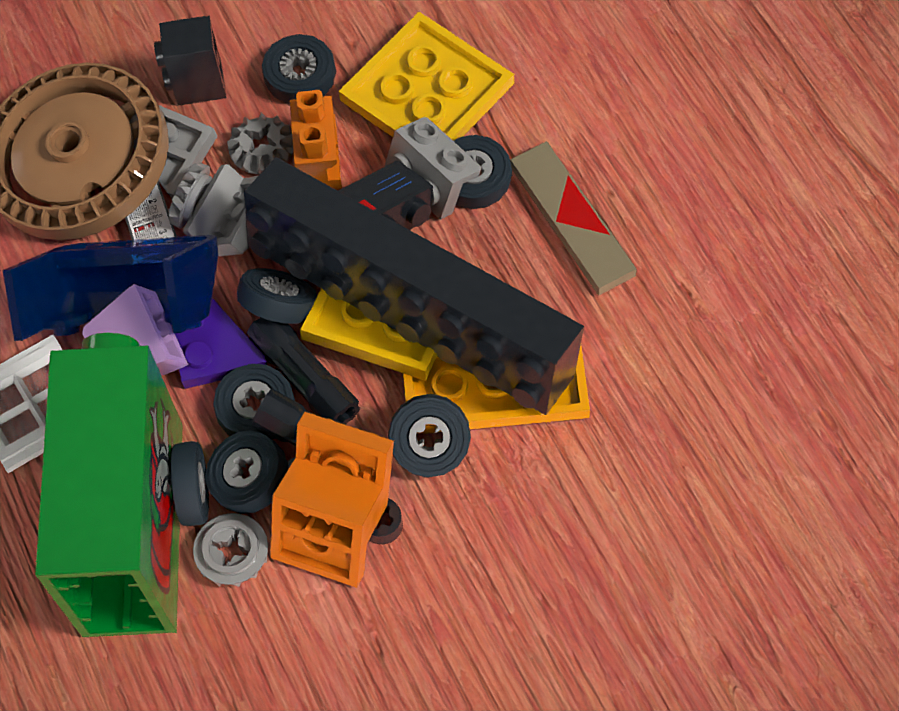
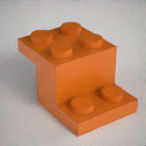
(331, 499)

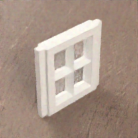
(24, 403)

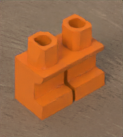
(316, 137)

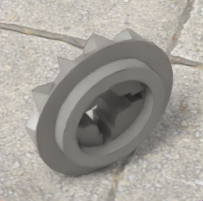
(256, 160)
(189, 194)
(222, 532)

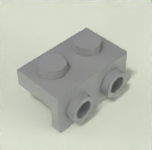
(435, 159)
(223, 212)

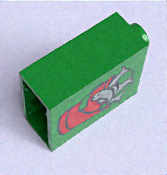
(108, 490)

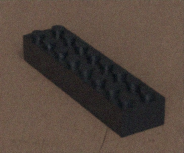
(412, 286)

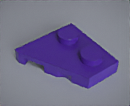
(215, 349)

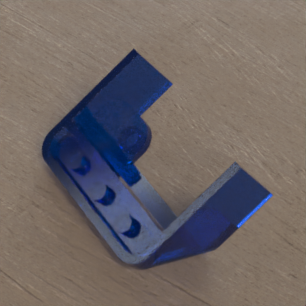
(81, 279)

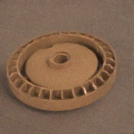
(72, 141)

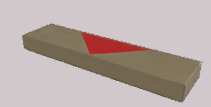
(573, 218)

